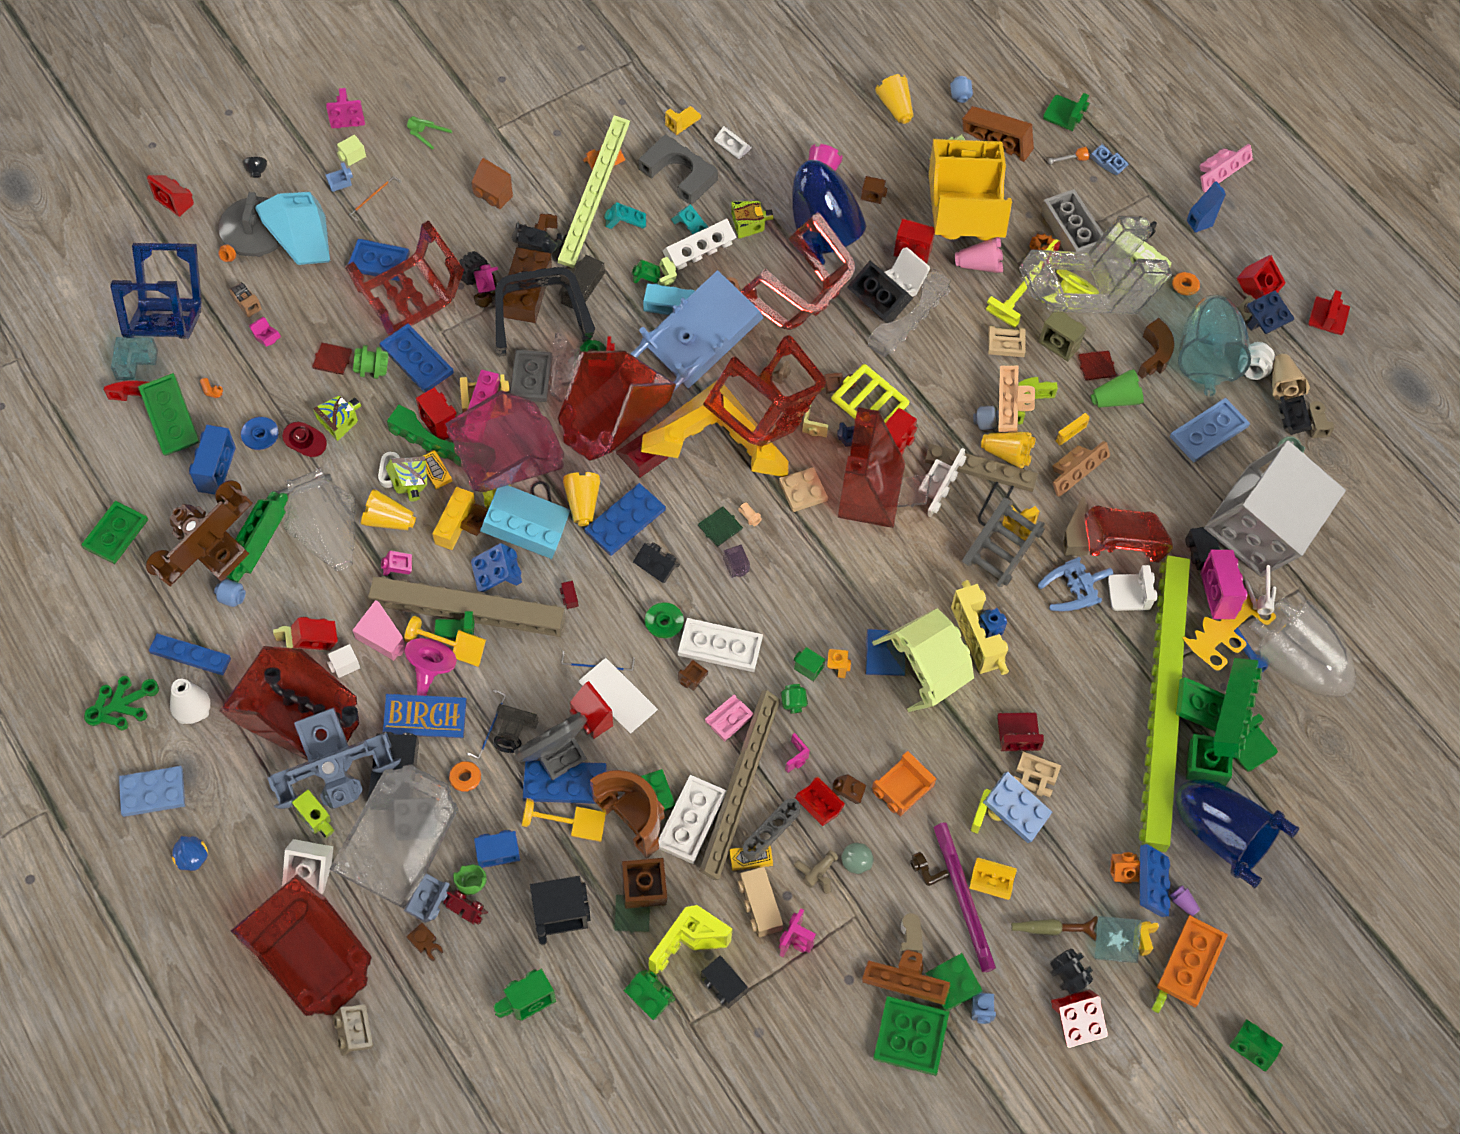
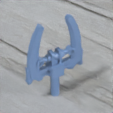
(1084, 581)

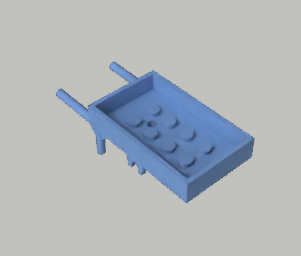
(714, 322)

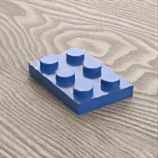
(376, 258)
(1154, 880)

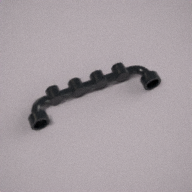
(273, 676)

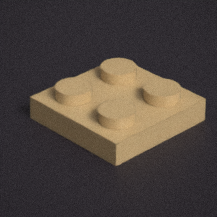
(803, 489)

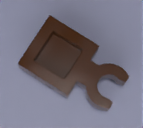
(835, 381)
(423, 940)

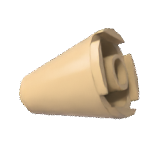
(1287, 378)

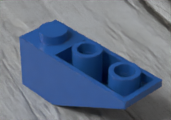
(1206, 209)

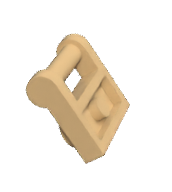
(1006, 345)

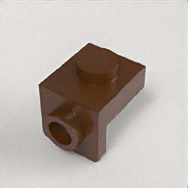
(547, 221)
(475, 520)
(692, 675)
(849, 788)

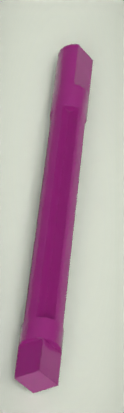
(964, 897)

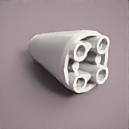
(188, 702)

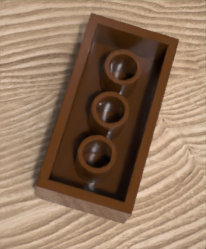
(526, 304)

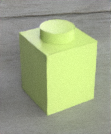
(351, 150)

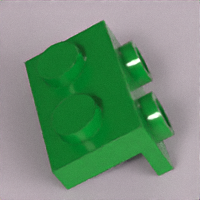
(649, 993)
(1256, 1045)

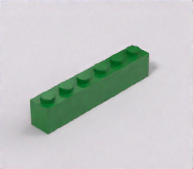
(1236, 708)

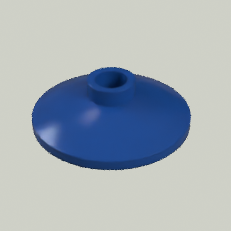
(257, 427)

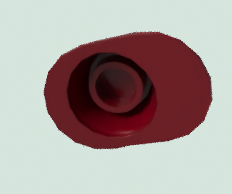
(304, 439)

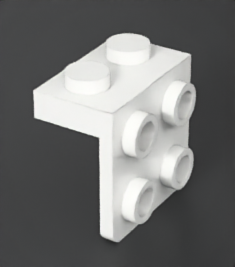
(909, 271)
(1132, 590)

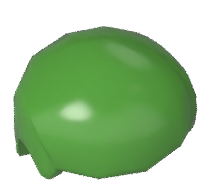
(470, 879)

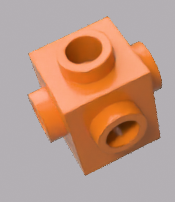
(1125, 867)

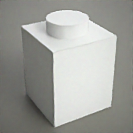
(343, 661)

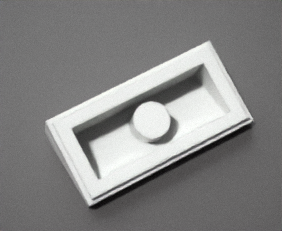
(732, 143)

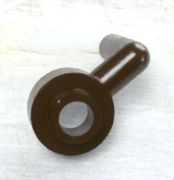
(484, 299)
(920, 864)

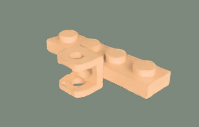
(1012, 399)

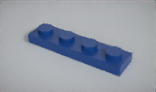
(189, 654)

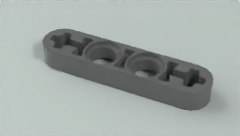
(769, 827)

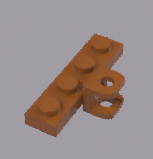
(907, 978)

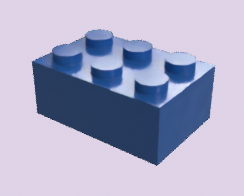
(212, 459)

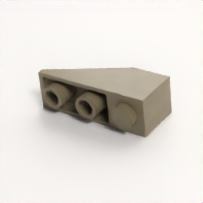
(1075, 537)

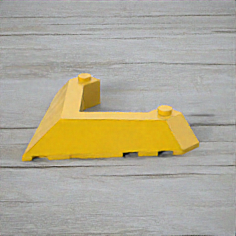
(692, 417)

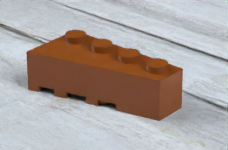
(991, 126)

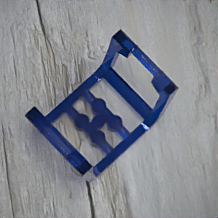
(159, 324)

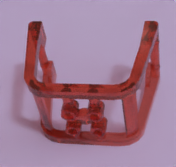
(427, 235)
(831, 282)
(792, 406)

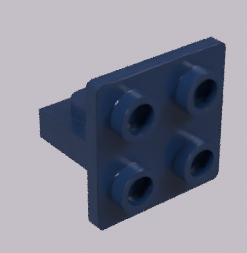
(1269, 313)

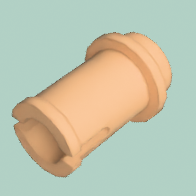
(752, 517)

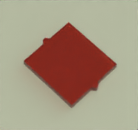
(332, 358)
(1097, 365)

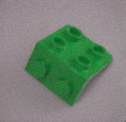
(1066, 112)
(1258, 746)

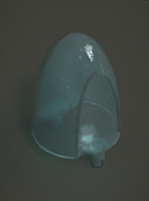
(1214, 343)

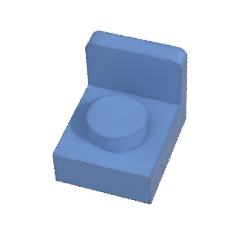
(983, 1008)

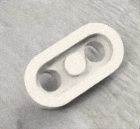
(383, 475)

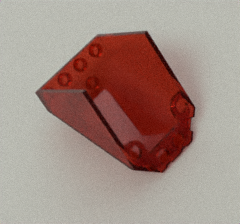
(610, 401)
(262, 710)
(305, 948)

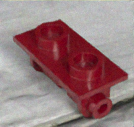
(472, 911)

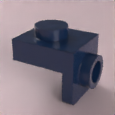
(845, 434)

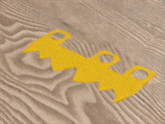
(1221, 632)

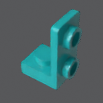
(691, 219)

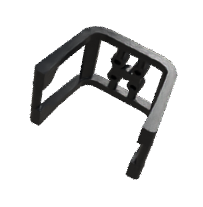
(537, 279)

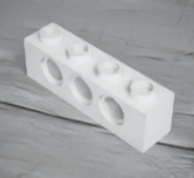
(725, 237)

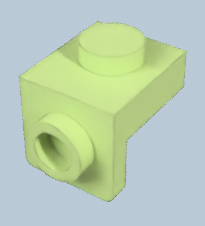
(668, 269)
(284, 633)

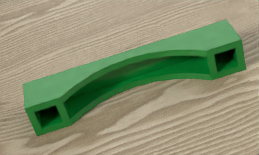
(405, 424)

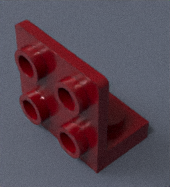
(1019, 732)

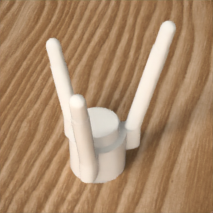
(1264, 604)

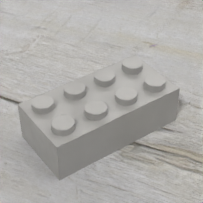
(1071, 222)

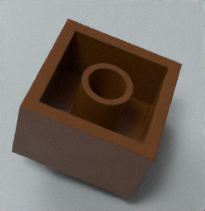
(644, 883)

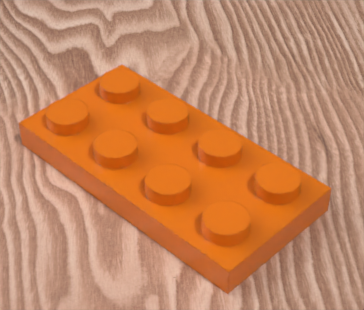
(1192, 961)

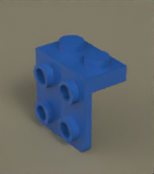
(496, 566)

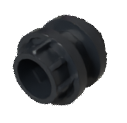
(1071, 971)

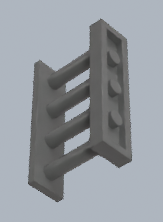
(984, 541)

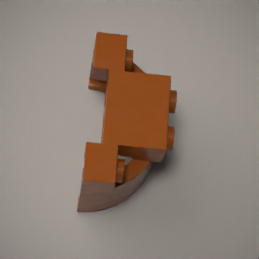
(636, 807)

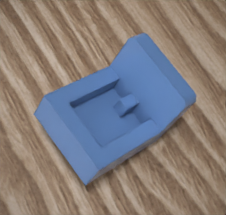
(339, 179)

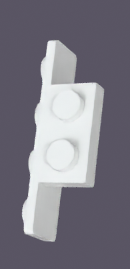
(941, 477)

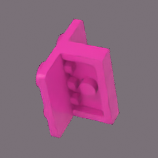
(345, 112)
(797, 935)

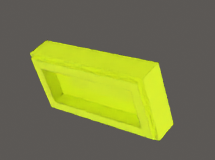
(980, 813)

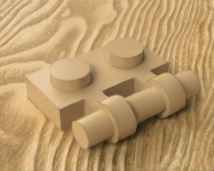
(1038, 769)

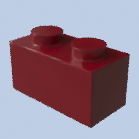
(568, 591)

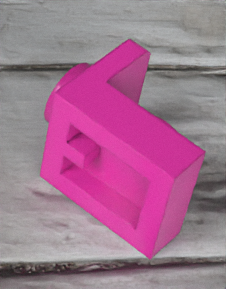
(396, 562)

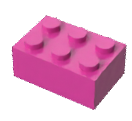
(1223, 584)

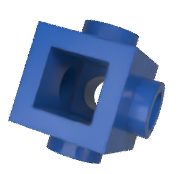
(992, 622)

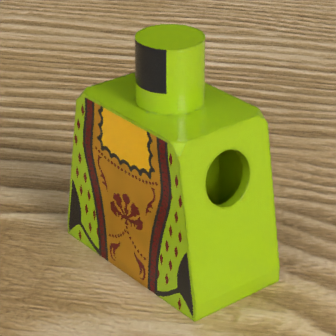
(749, 217)

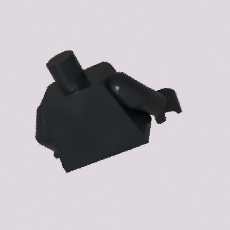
(536, 239)

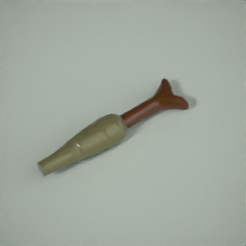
(1055, 927)

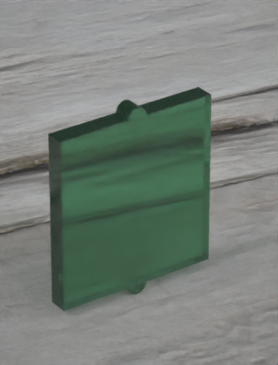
(720, 526)
(632, 918)

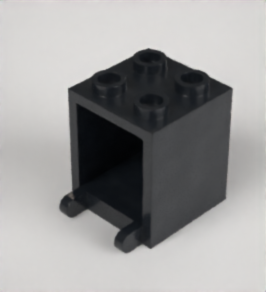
(559, 906)

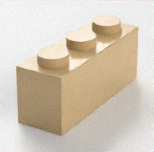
(760, 902)

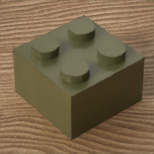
(1062, 335)

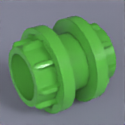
(370, 362)

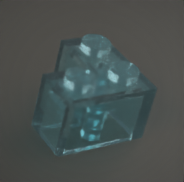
(130, 353)

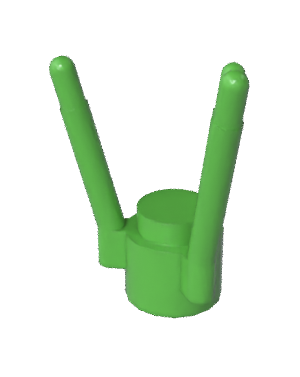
(418, 125)

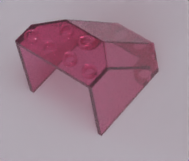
(504, 442)

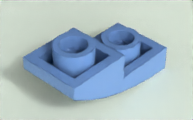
(1108, 161)

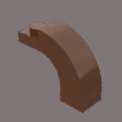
(1162, 341)

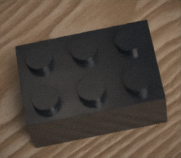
(880, 292)

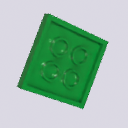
(911, 1036)

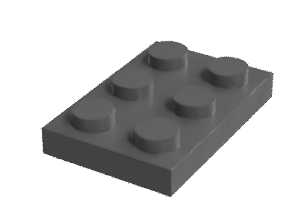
(531, 375)

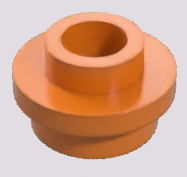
(227, 253)

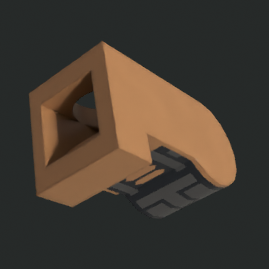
(245, 299)

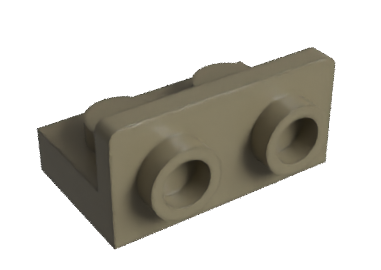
(352, 1029)

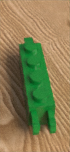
(258, 531)

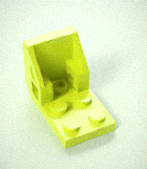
(694, 929)

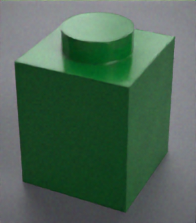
(809, 663)

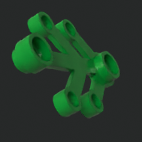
(119, 704)

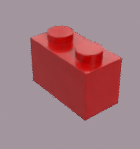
(314, 634)

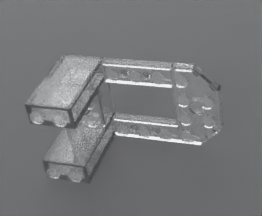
(1122, 285)

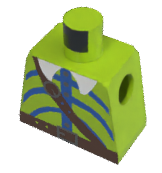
(337, 415)
(408, 475)
(307, 808)

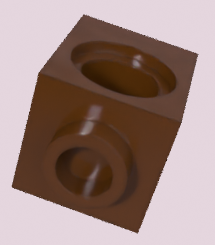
(874, 190)

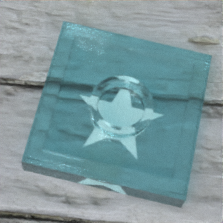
(1118, 939)

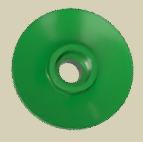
(664, 612)

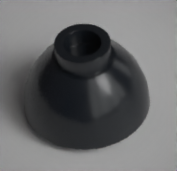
(255, 166)

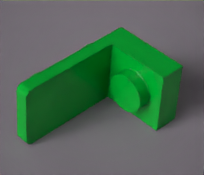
(449, 628)

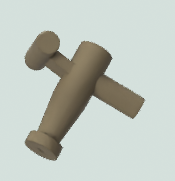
(815, 875)

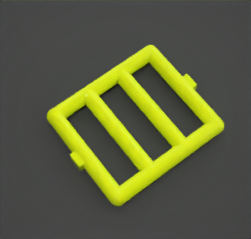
(849, 381)

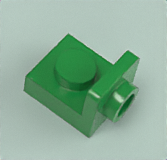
(646, 271)

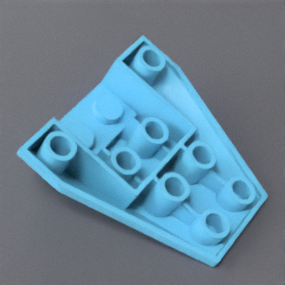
(297, 225)

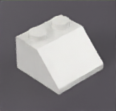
(308, 861)

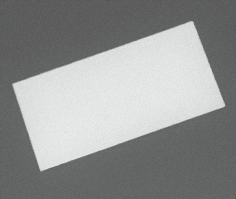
(624, 699)

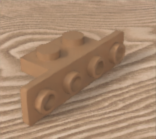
(1077, 465)

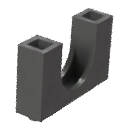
(669, 151)

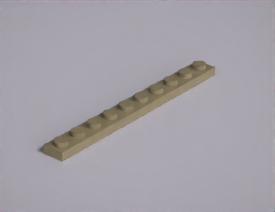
(739, 785)

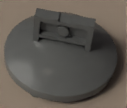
(244, 230)
(556, 747)

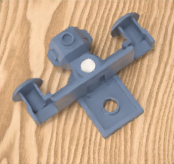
(330, 761)

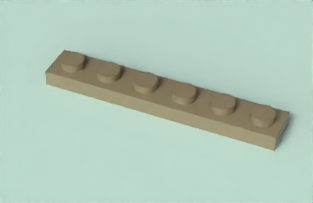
(984, 468)

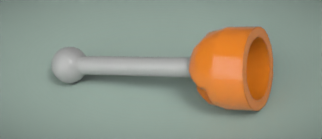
(1081, 155)

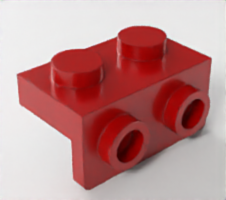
(820, 801)

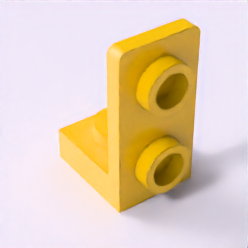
(681, 121)

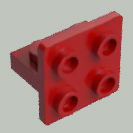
(1329, 314)

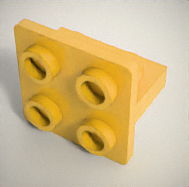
(1018, 529)

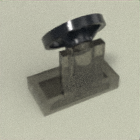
(512, 726)

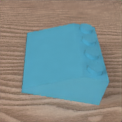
(525, 520)

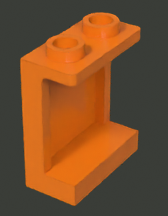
(904, 784)

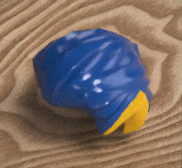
(189, 853)

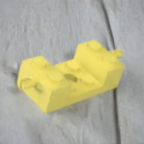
(986, 652)

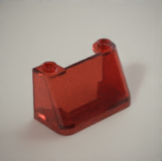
(1127, 530)

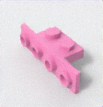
(1223, 165)

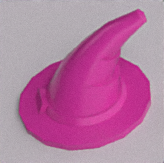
(429, 660)

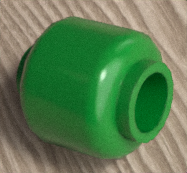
(794, 698)

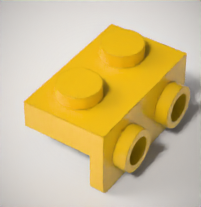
(992, 878)

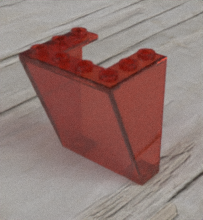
(872, 473)

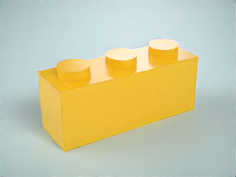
(456, 511)

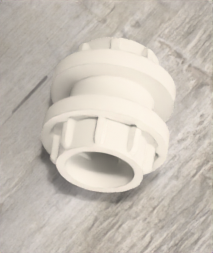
(1261, 361)

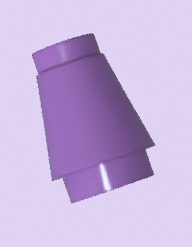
(1185, 900)

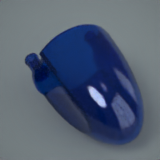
(823, 191)
(1231, 825)

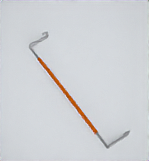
(373, 194)

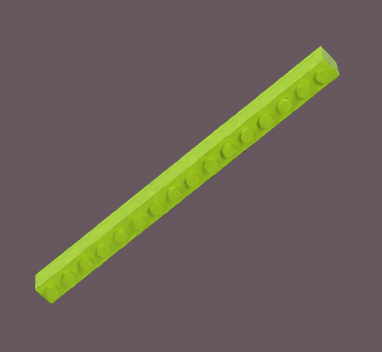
(1163, 720)

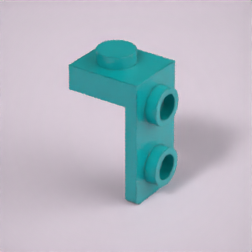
(626, 214)

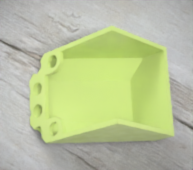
(935, 654)

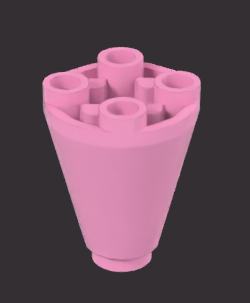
(982, 256)

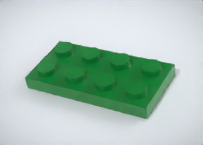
(169, 414)

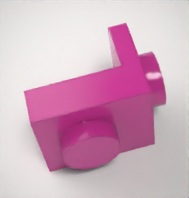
(484, 278)
(264, 332)

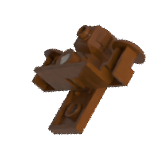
(203, 537)

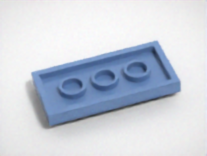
(1209, 430)

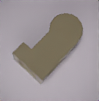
(1318, 420)
(912, 934)

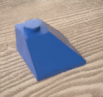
(883, 657)

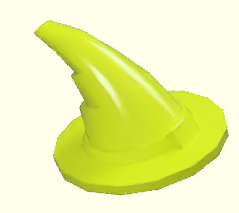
(1075, 284)

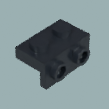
(1295, 414)
(655, 561)

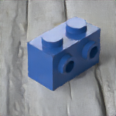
(497, 848)

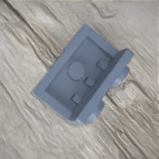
(427, 898)

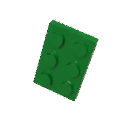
(114, 532)
(1199, 703)

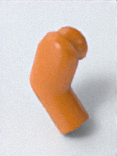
(210, 391)

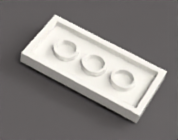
(720, 645)
(691, 819)

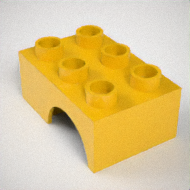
(968, 189)

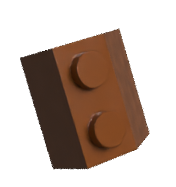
(492, 184)

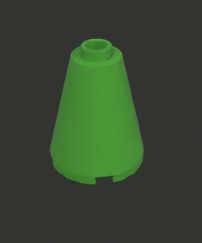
(1119, 391)

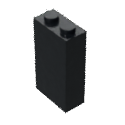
(403, 747)

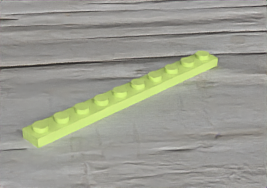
(593, 192)

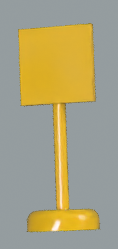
(466, 647)
(586, 822)

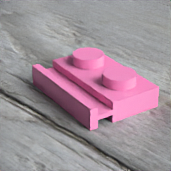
(729, 717)

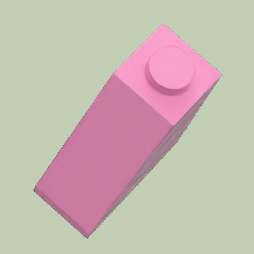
(379, 632)

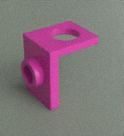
(800, 759)

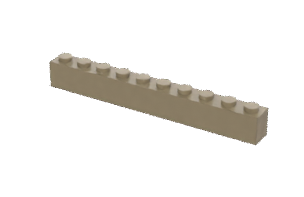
(452, 604)

